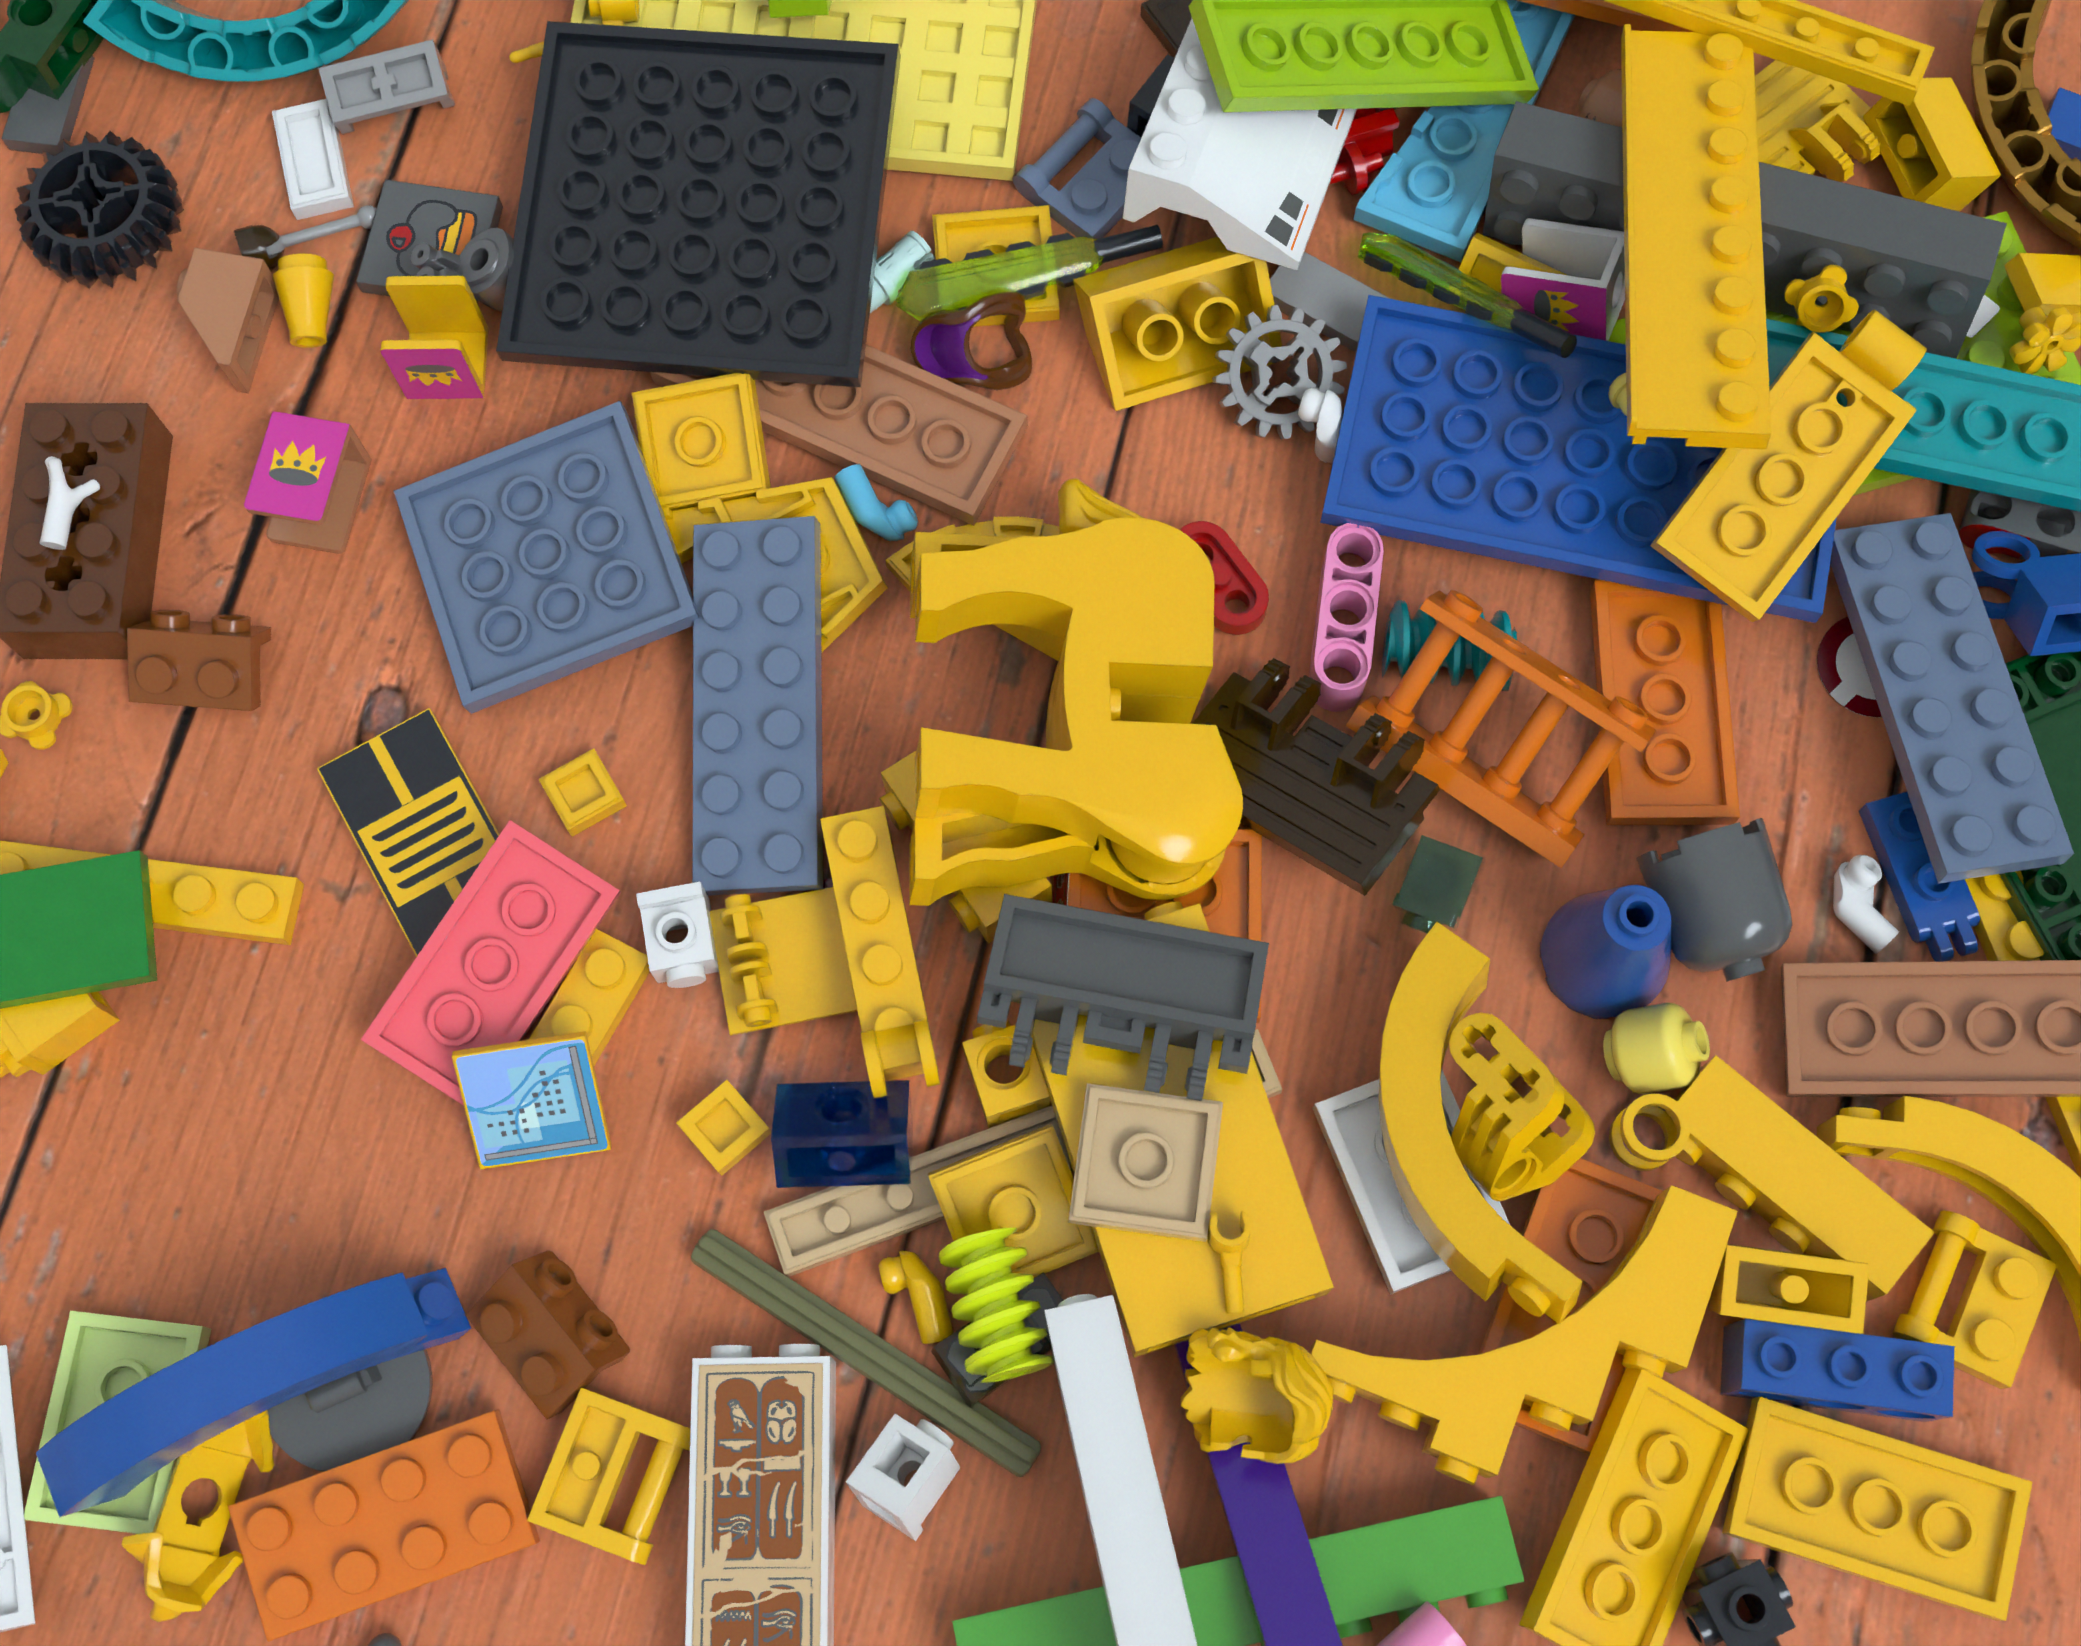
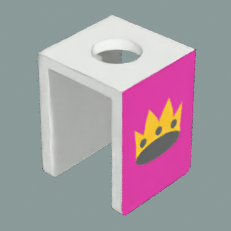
(1590, 293)

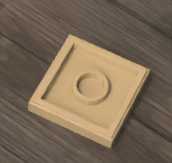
(1146, 1162)

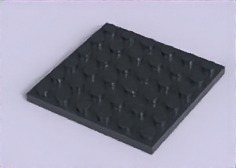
(701, 204)

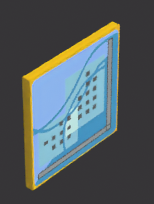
(532, 1100)

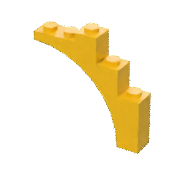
(1643, 1311)

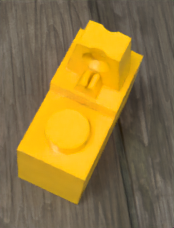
(50, 1031)

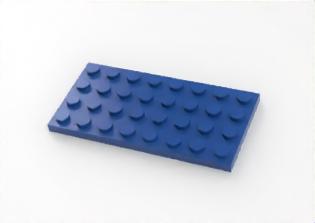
(1517, 456)

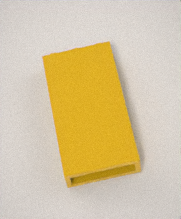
(1177, 1284)

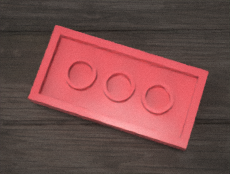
(492, 958)

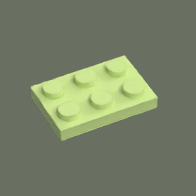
(96, 1363)

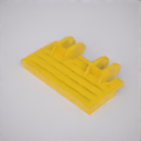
(1811, 119)

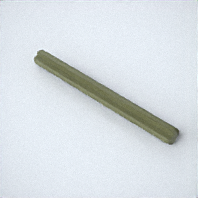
(865, 1352)

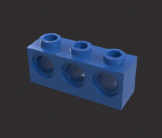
(1838, 1370)

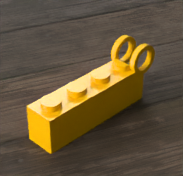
(879, 949)
(1778, 1170)

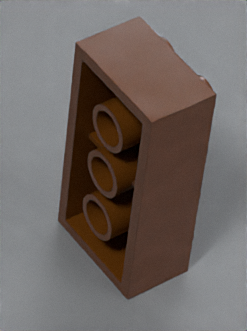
(104, 581)

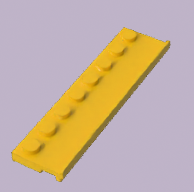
(1693, 241)

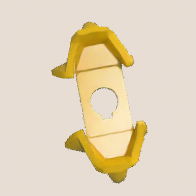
(183, 1558)

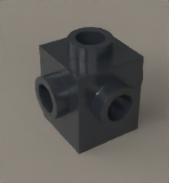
(1714, 1597)

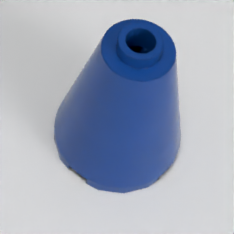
(1608, 950)

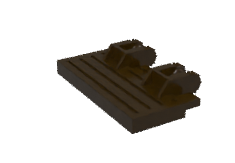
(1316, 786)

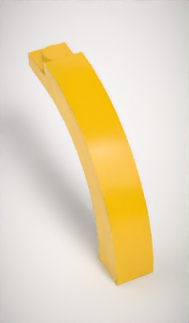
(1986, 1158)
(1441, 1198)

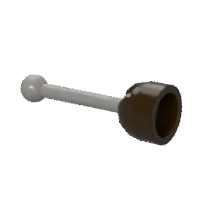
(266, 244)

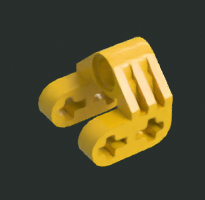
(1507, 1137)

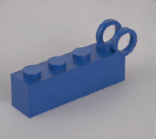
(2044, 598)

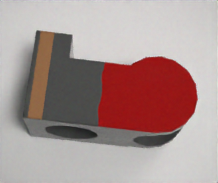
(2049, 527)

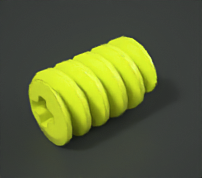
(993, 1306)

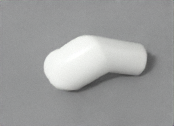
(1854, 902)

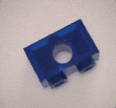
(842, 1134)

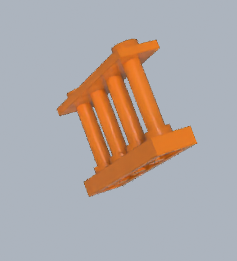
(1496, 791)

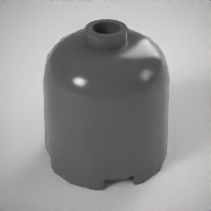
(1722, 899)

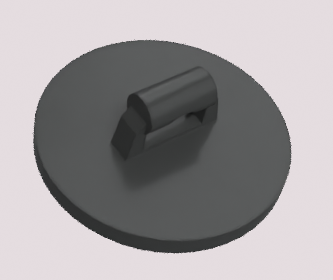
(355, 1413)

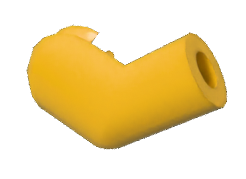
(924, 1291)

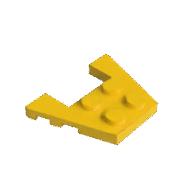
(847, 567)

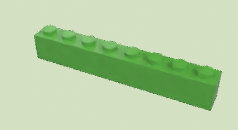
(1362, 1569)

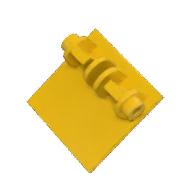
(781, 960)

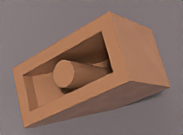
(231, 309)

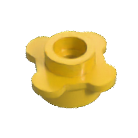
(1826, 317)
(22, 703)

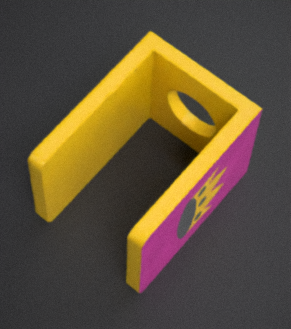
(445, 338)

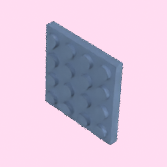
(546, 557)

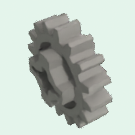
(1258, 353)

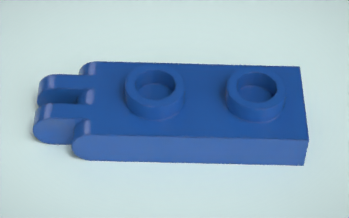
(1926, 907)

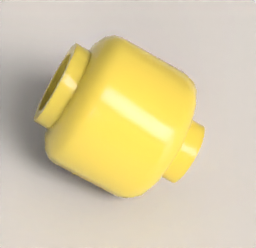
(1655, 1048)

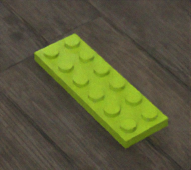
(1362, 53)

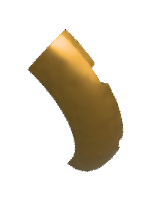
(2015, 118)

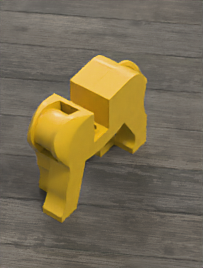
(1123, 772)

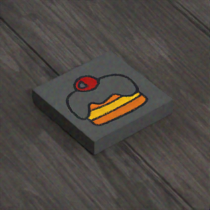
(418, 215)

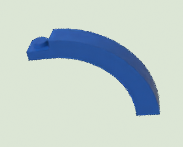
(243, 1376)

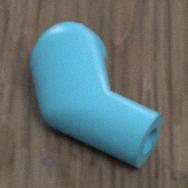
(869, 510)

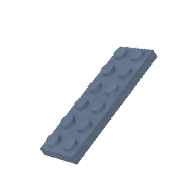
(1947, 700)
(757, 706)

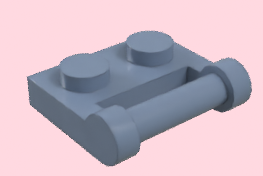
(1097, 192)

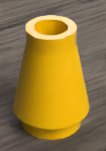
(305, 297)

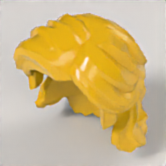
(1255, 1394)

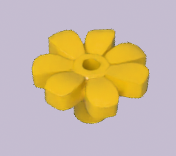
(2046, 339)

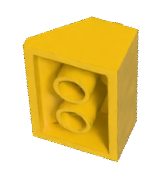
(1167, 317)

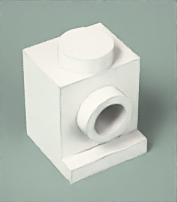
(674, 909)
(893, 1455)

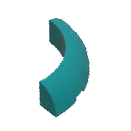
(240, 50)

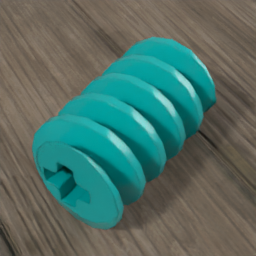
(1406, 637)

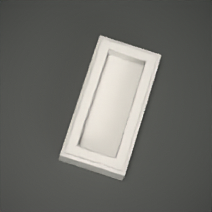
(312, 160)

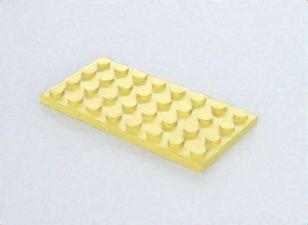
(957, 69)

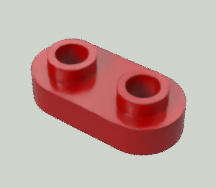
(1232, 579)

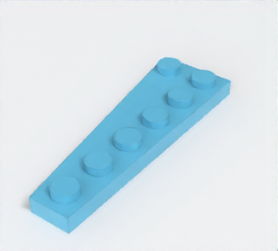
(1443, 171)

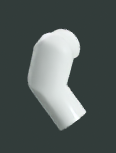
(1327, 412)

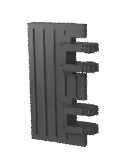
(1125, 979)

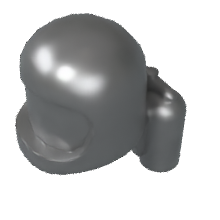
(482, 263)

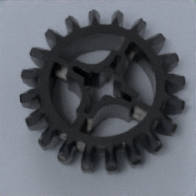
(86, 196)

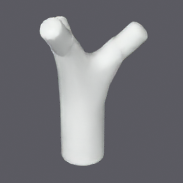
(61, 505)

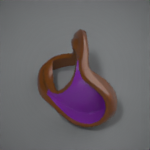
(943, 346)

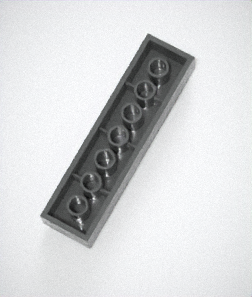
(1900, 255)

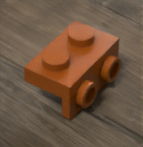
(196, 661)
(547, 1331)

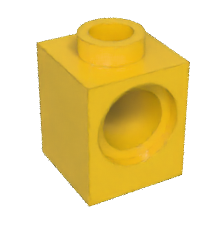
(998, 1100)

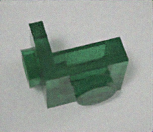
(1437, 885)

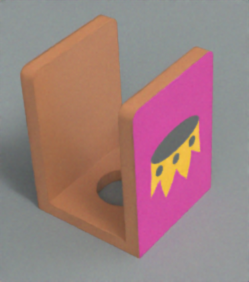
(308, 481)

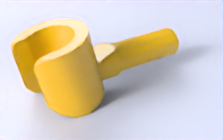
(1231, 1260)

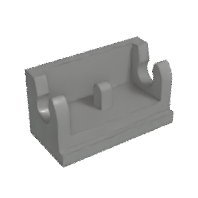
(385, 84)

